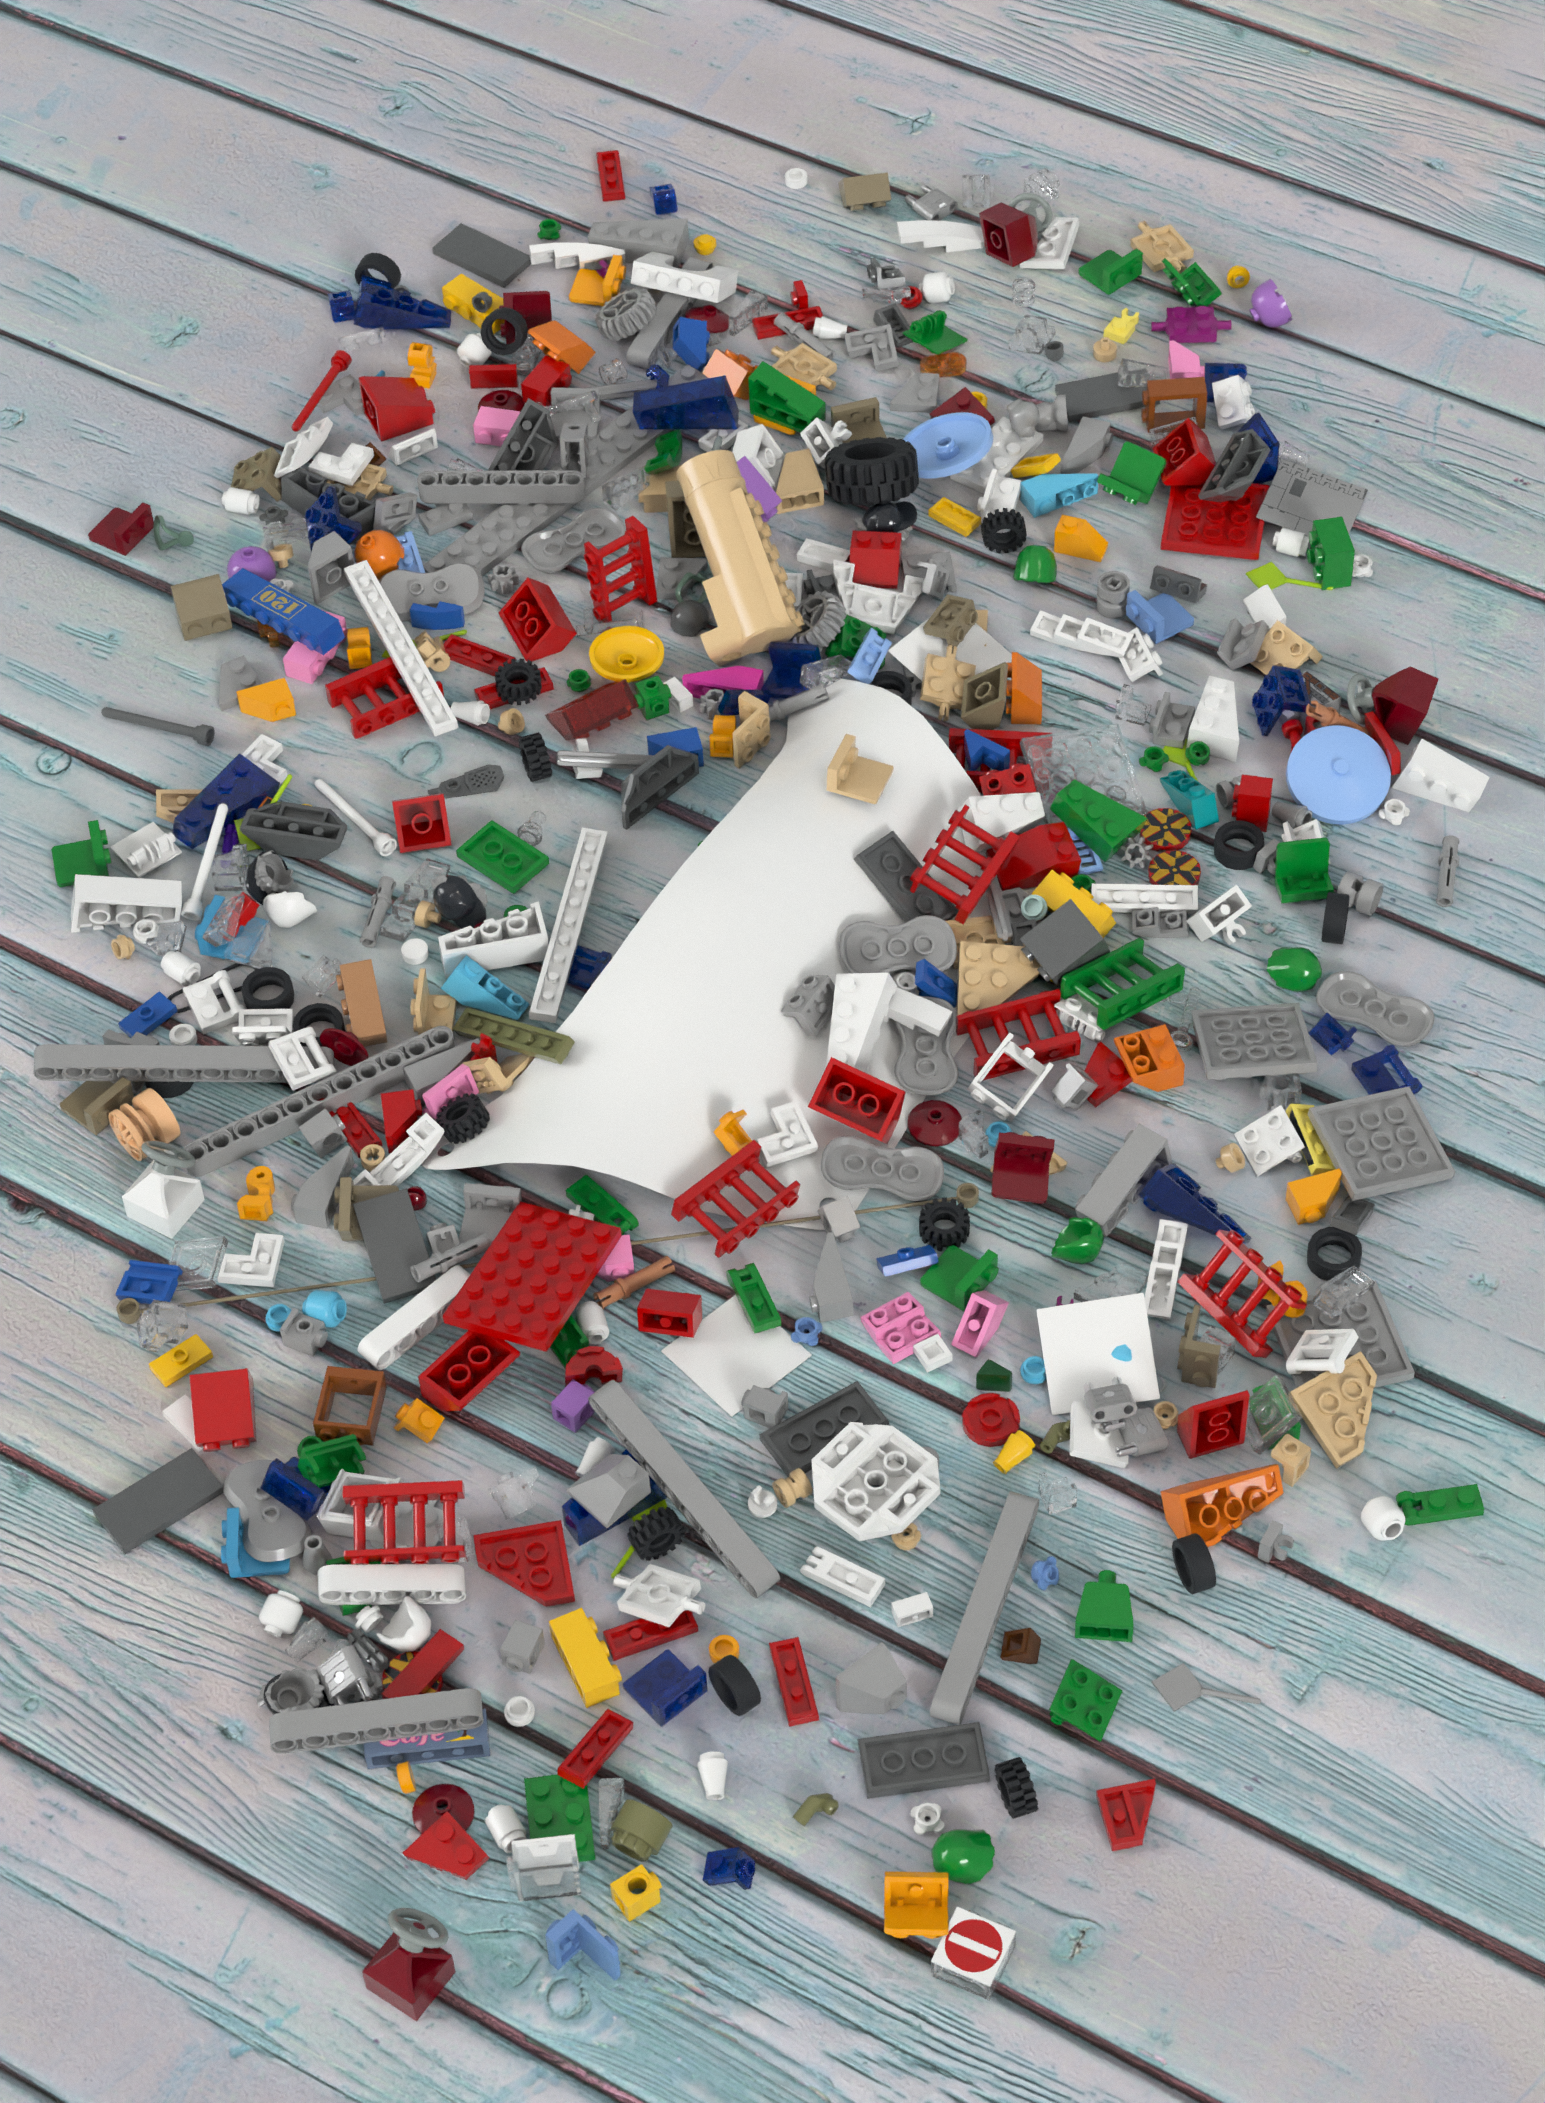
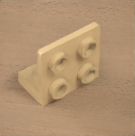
(1284, 649)
(753, 728)
(856, 775)
(431, 1009)
(493, 1076)

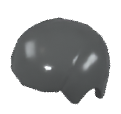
(689, 618)

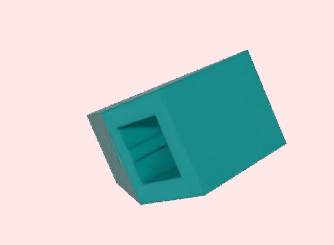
(1191, 798)

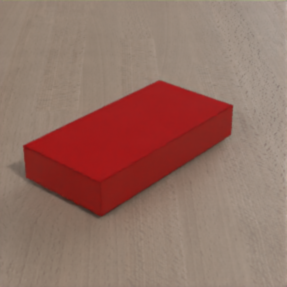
(493, 376)

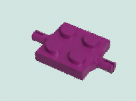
(1191, 324)

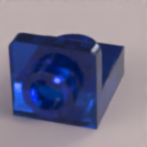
(664, 199)
(341, 306)

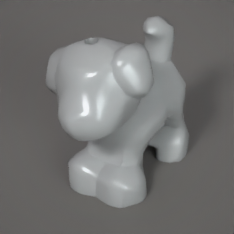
(1046, 416)

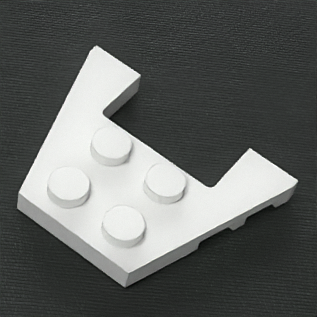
(875, 605)

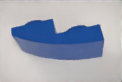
(442, 617)

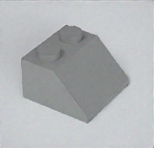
(327, 566)

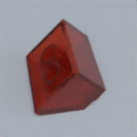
(593, 710)

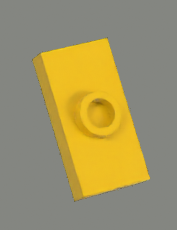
(1035, 465)
(954, 516)
(180, 1360)

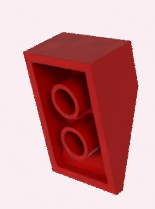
(1036, 854)
(1214, 1424)

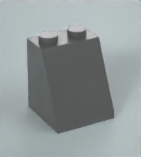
(1063, 943)

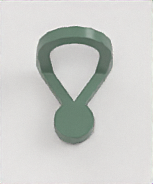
(184, 538)
(686, 578)

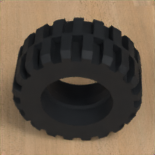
(871, 471)

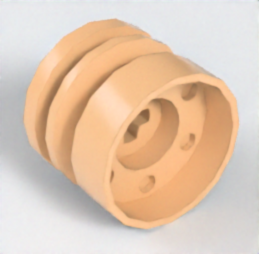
(147, 1121)

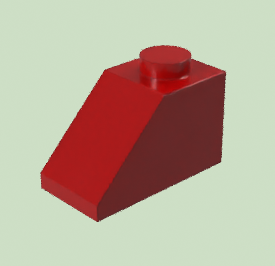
(399, 1114)

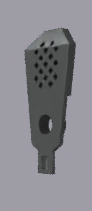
(477, 781)

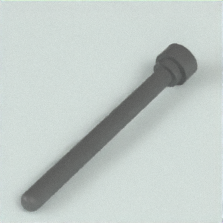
(202, 734)

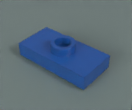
(148, 1015)
(906, 1260)

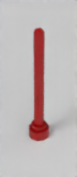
(340, 362)

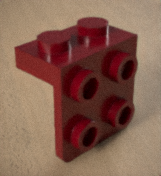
(532, 305)
(122, 529)
(1021, 1167)

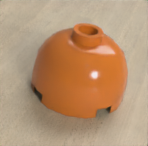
(380, 550)

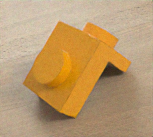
(731, 1133)
(419, 1420)

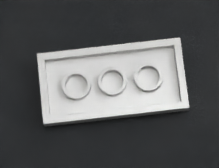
(1003, 455)

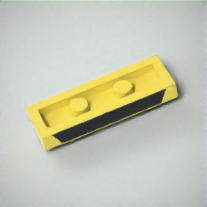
(1314, 1151)

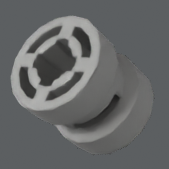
(1226, 790)

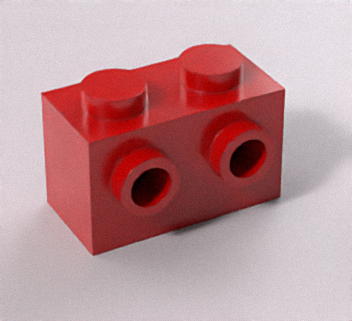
(543, 378)
(1010, 781)
(1253, 800)
(669, 1313)

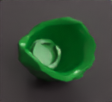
(1036, 564)
(1294, 968)
(1079, 1241)
(963, 1855)

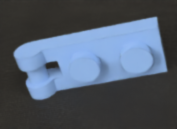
(411, 555)
(869, 657)

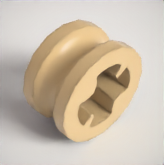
(368, 1151)

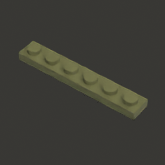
(515, 1035)

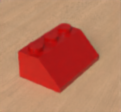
(1186, 455)
(537, 621)
(858, 1100)
(465, 1370)

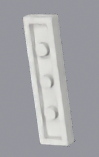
(1129, 897)

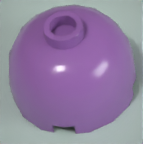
(1269, 306)
(254, 560)

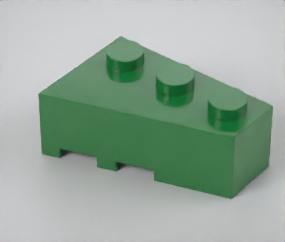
(782, 399)
(1096, 818)

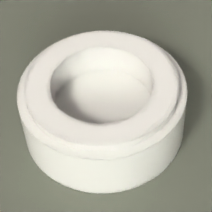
(796, 178)
(414, 951)
(183, 1035)

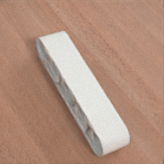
(413, 1320)
(391, 1584)

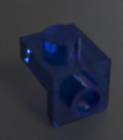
(1332, 1034)
(729, 1867)

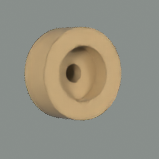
(1105, 350)
(281, 554)
(511, 721)
(426, 914)
(1231, 1158)

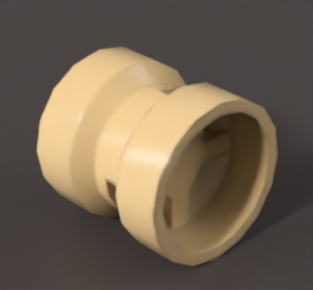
(792, 1488)

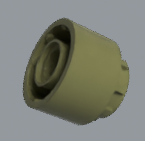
(639, 1830)

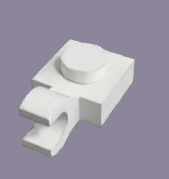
(585, 772)

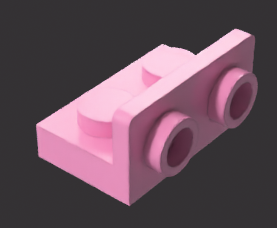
(455, 1084)

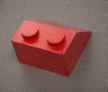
(876, 558)
(421, 822)

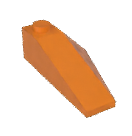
(1220, 1503)

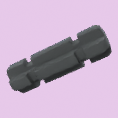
(368, 1651)

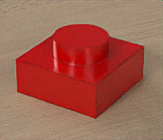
(799, 295)

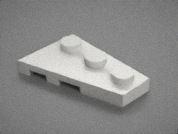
(1055, 245)

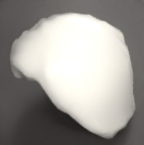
(287, 908)
(408, 1627)

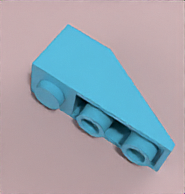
(1055, 491)
(481, 990)

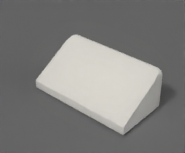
(413, 447)
(1264, 606)

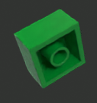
(1331, 553)

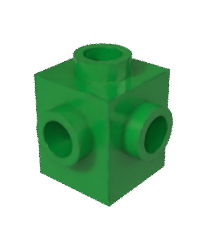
(652, 697)

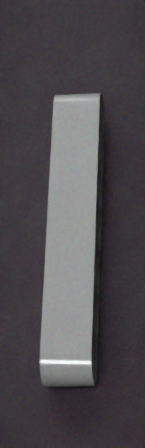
(660, 330)
(501, 487)
(375, 1720)

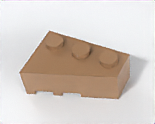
(362, 1002)

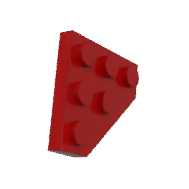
(529, 1560)

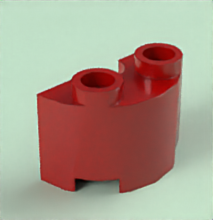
(593, 1363)

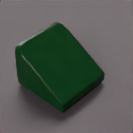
(993, 1377)

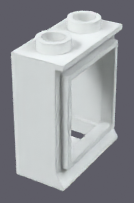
(1025, 1059)
(341, 1524)

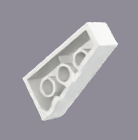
(123, 901)
(498, 943)
(857, 1015)

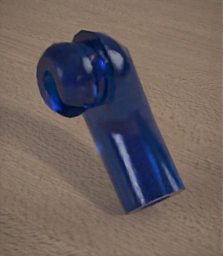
(658, 373)

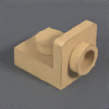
(1293, 1456)

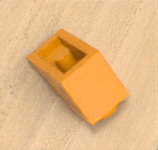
(1079, 539)
(267, 701)
(1312, 1196)

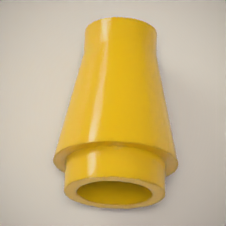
(1015, 1450)

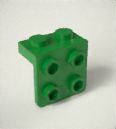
(1111, 270)
(1193, 283)
(1134, 474)
(851, 638)
(82, 857)
(1303, 870)
(960, 1275)

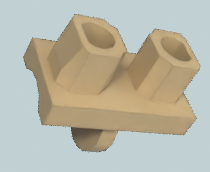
(432, 652)

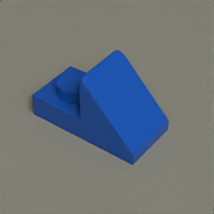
(982, 750)
(935, 983)

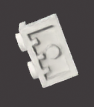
(999, 494)
(1139, 656)

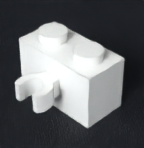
(822, 438)
(1220, 915)

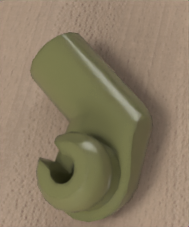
(1057, 1433)
(814, 1804)

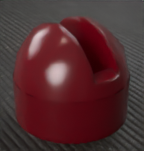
(417, 1197)

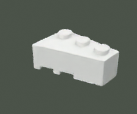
(1216, 719)
(1440, 778)
(1001, 815)

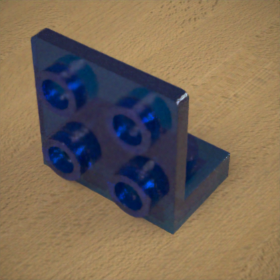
(325, 518)
(787, 665)
(1279, 691)
(292, 1489)
(666, 1687)

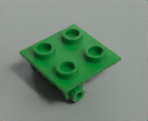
(933, 334)
(1084, 1700)

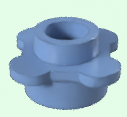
(806, 1325)
(1045, 1573)

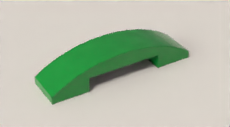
(669, 453)

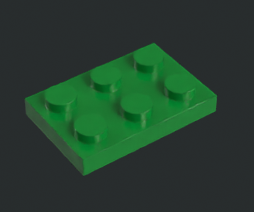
(502, 857)
(560, 1809)

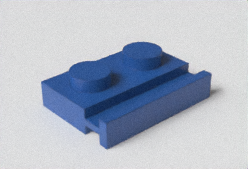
(148, 1282)

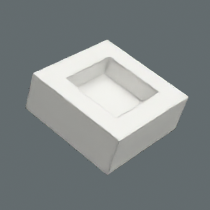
(932, 1353)

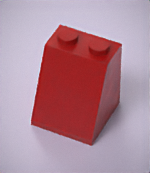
(395, 405)
(223, 1409)

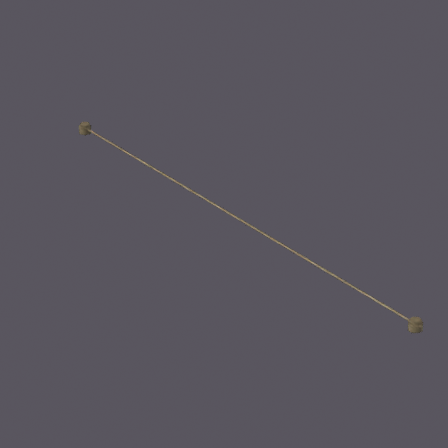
(129, 1309)

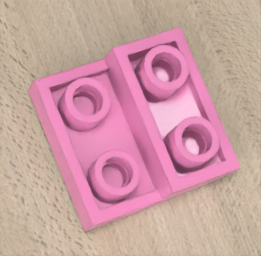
(899, 1326)

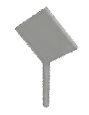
(1181, 1687)

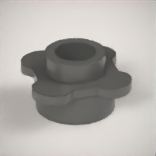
(274, 514)

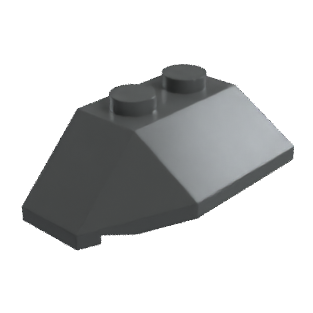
(528, 442)
(1235, 468)
(656, 782)
(294, 829)

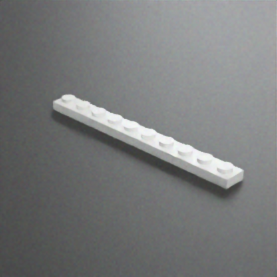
(401, 648)
(568, 926)

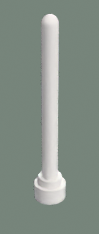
(383, 842)
(193, 907)

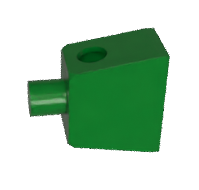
(1105, 1610)

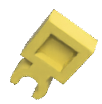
(1121, 328)

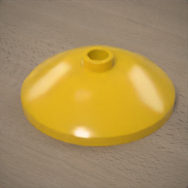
(626, 653)

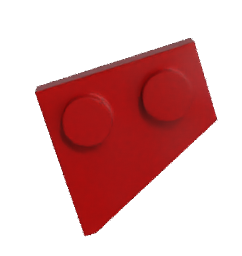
(1107, 1072)
(1126, 1812)
(447, 1848)

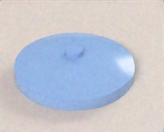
(950, 443)
(1338, 774)

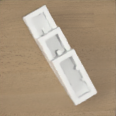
(932, 233)
(573, 254)
(303, 447)
(1080, 635)
(916, 1010)
(1165, 1268)

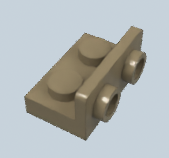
(952, 619)

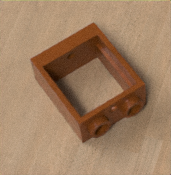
(1172, 390)
(342, 1381)

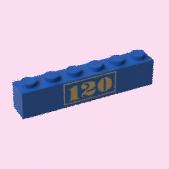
(283, 611)

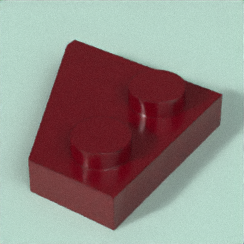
(963, 402)

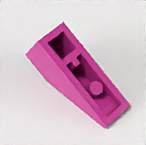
(723, 679)

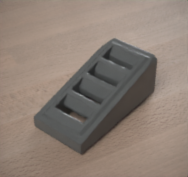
(893, 312)

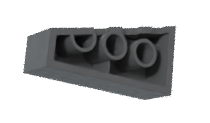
(302, 489)

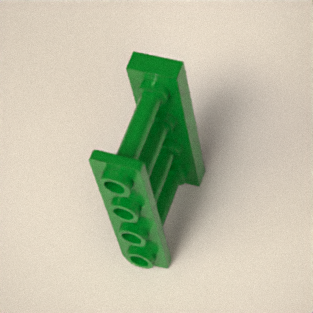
(1128, 1001)

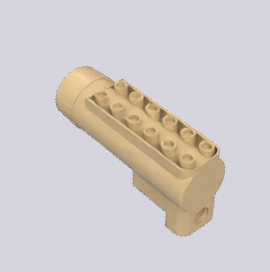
(747, 582)

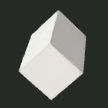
(680, 696)
(912, 1609)

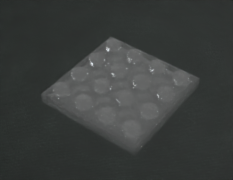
(1088, 755)

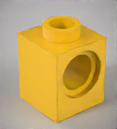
(636, 1904)

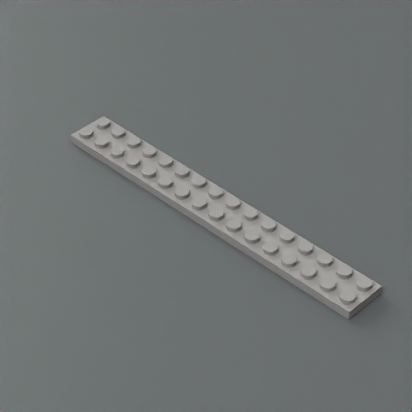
(512, 523)

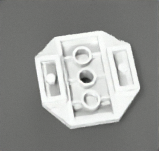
(870, 1457)

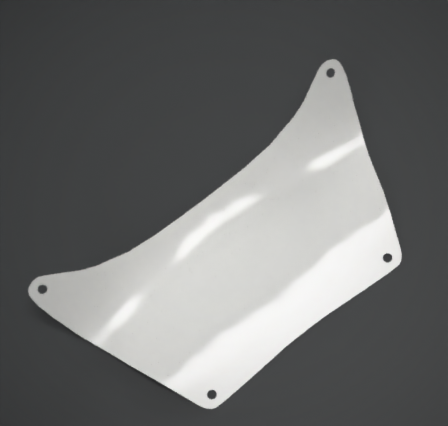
(698, 989)

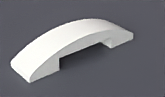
(406, 1157)

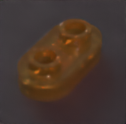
(944, 364)

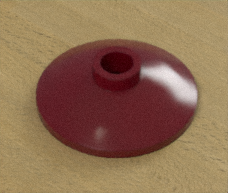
(716, 319)
(503, 400)
(344, 1045)
(934, 1131)
(458, 1801)

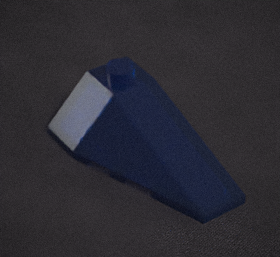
(388, 308)
(1177, 1196)

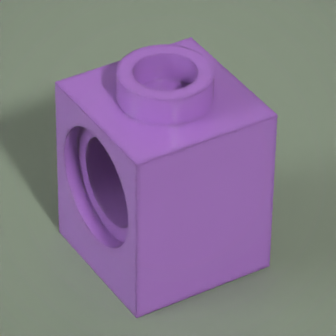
(572, 1406)

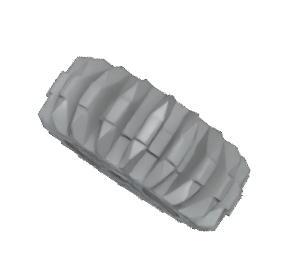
(626, 314)
(822, 619)

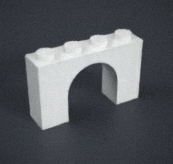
(657, 272)

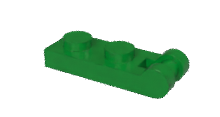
(601, 1204)
(754, 1298)
(1440, 1504)

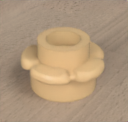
(122, 947)
(1166, 1409)
(907, 1542)

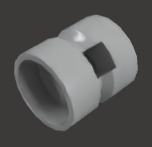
(1112, 594)
(1362, 894)

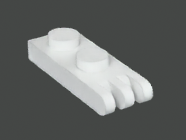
(843, 1576)

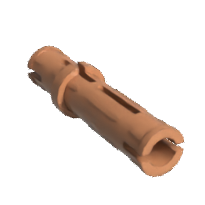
(1329, 716)
(624, 1287)

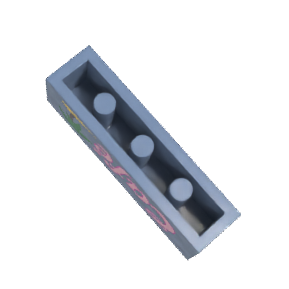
(430, 1748)

